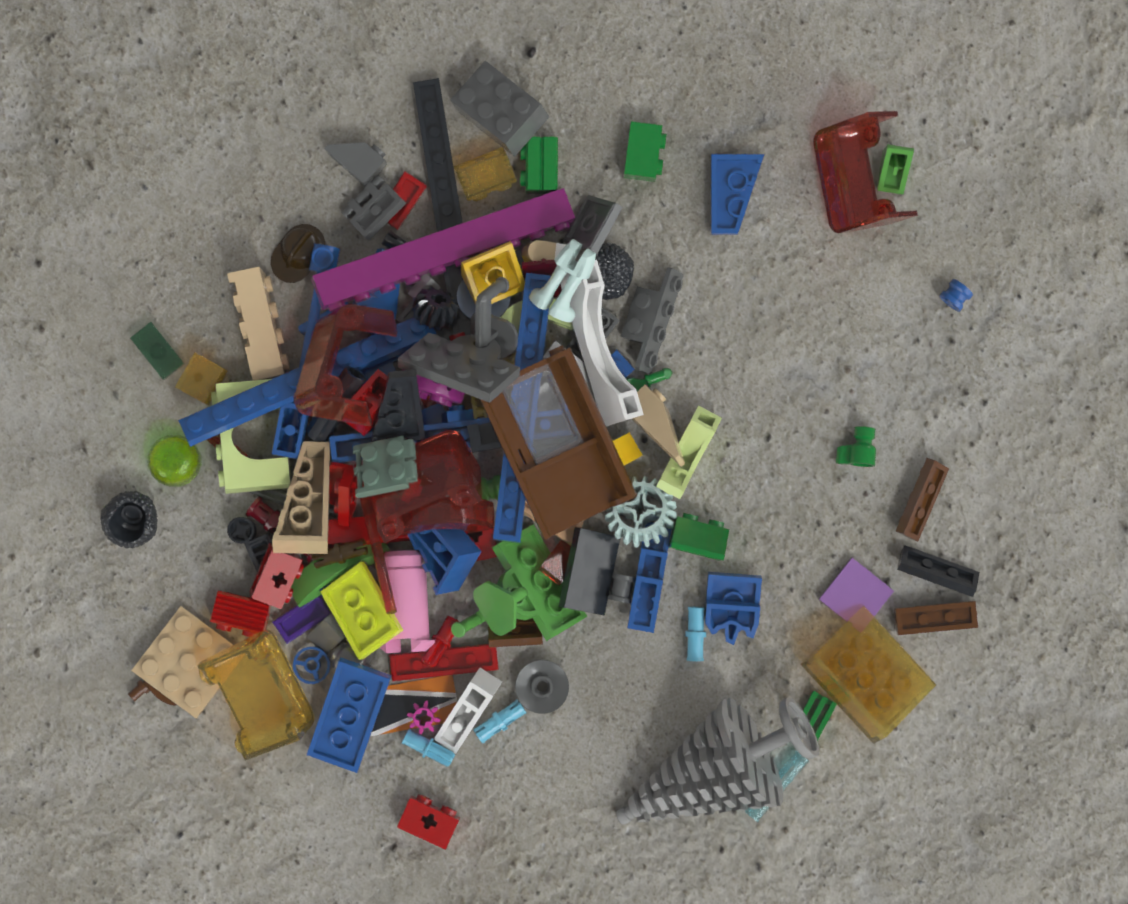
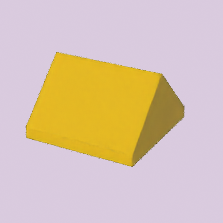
(486, 267)

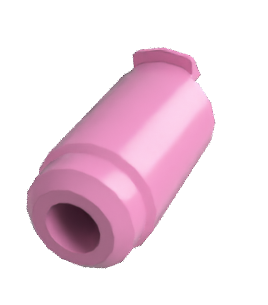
(411, 600)

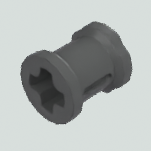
(621, 588)

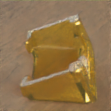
(260, 694)

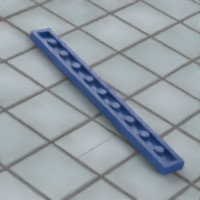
(529, 351)
(281, 389)

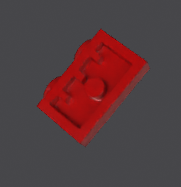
(342, 491)

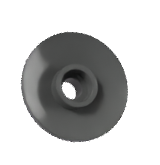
(552, 697)

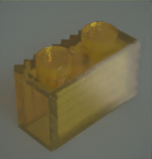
(485, 174)

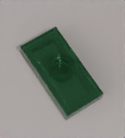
(157, 351)

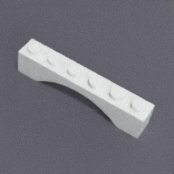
(613, 393)

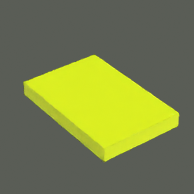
(361, 610)

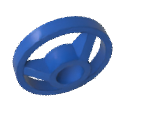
(305, 664)

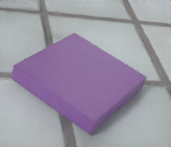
(854, 589)

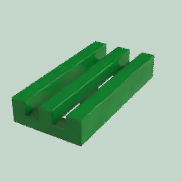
(814, 695)

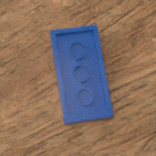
(348, 715)

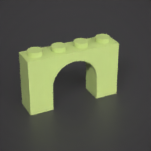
(239, 471)

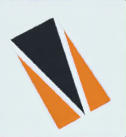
(400, 700)

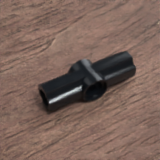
(322, 428)

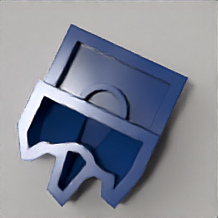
(733, 604)

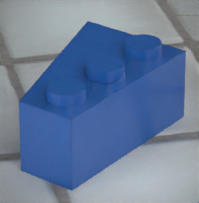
(447, 556)

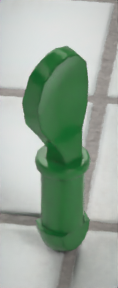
(650, 379)

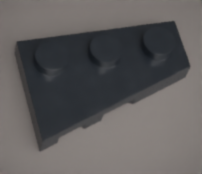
(400, 408)

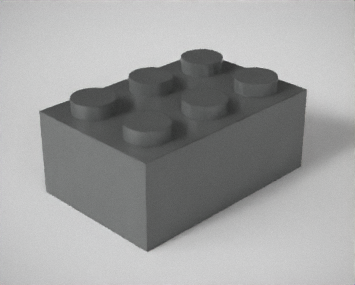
(499, 108)

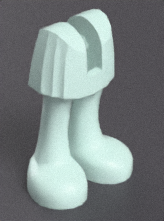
(578, 271)

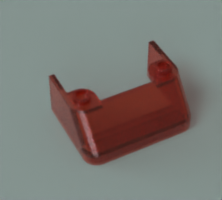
(848, 176)
(319, 391)

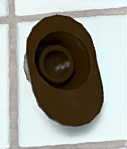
(294, 252)

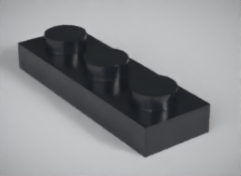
(938, 571)

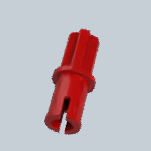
(442, 641)

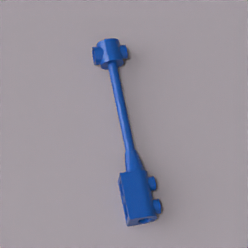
(291, 423)

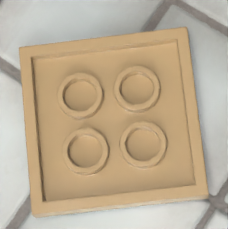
(173, 661)

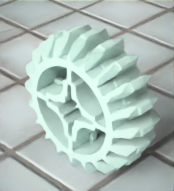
(628, 509)

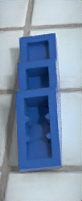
(648, 583)

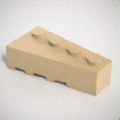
(259, 323)
(306, 508)

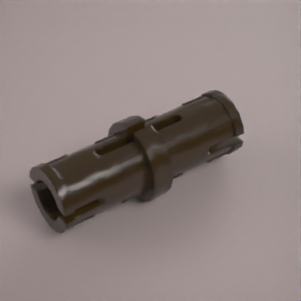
(341, 553)

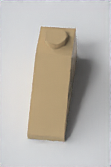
(658, 423)

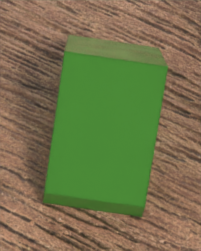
(894, 168)

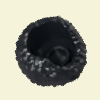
(616, 270)
(129, 519)

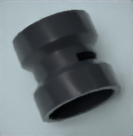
(241, 530)

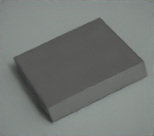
(593, 223)

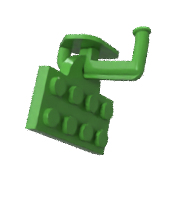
(520, 592)

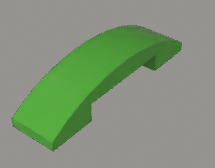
(312, 579)

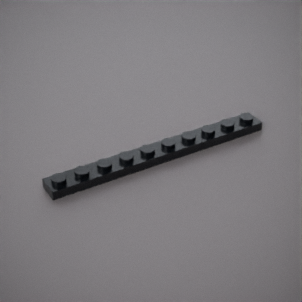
(440, 176)

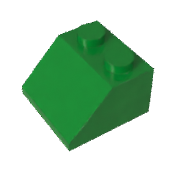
(699, 538)

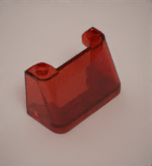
(443, 469)

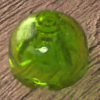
(174, 461)

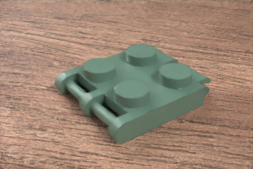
(386, 466)

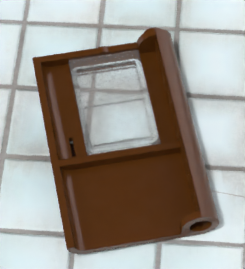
(563, 442)

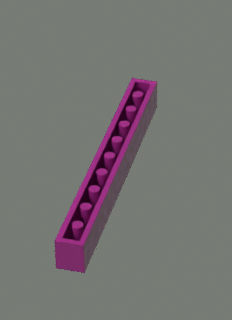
(442, 249)

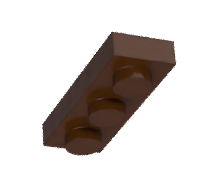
(922, 499)
(936, 618)

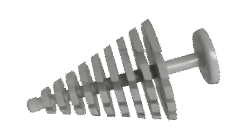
(722, 766)

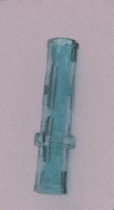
(798, 762)

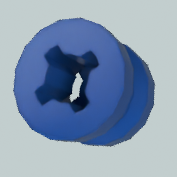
(956, 295)

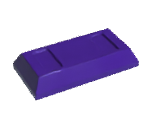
(301, 619)

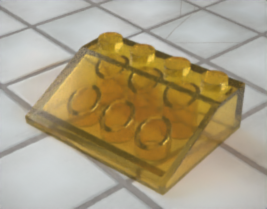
(868, 675)

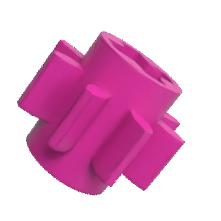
(417, 721)

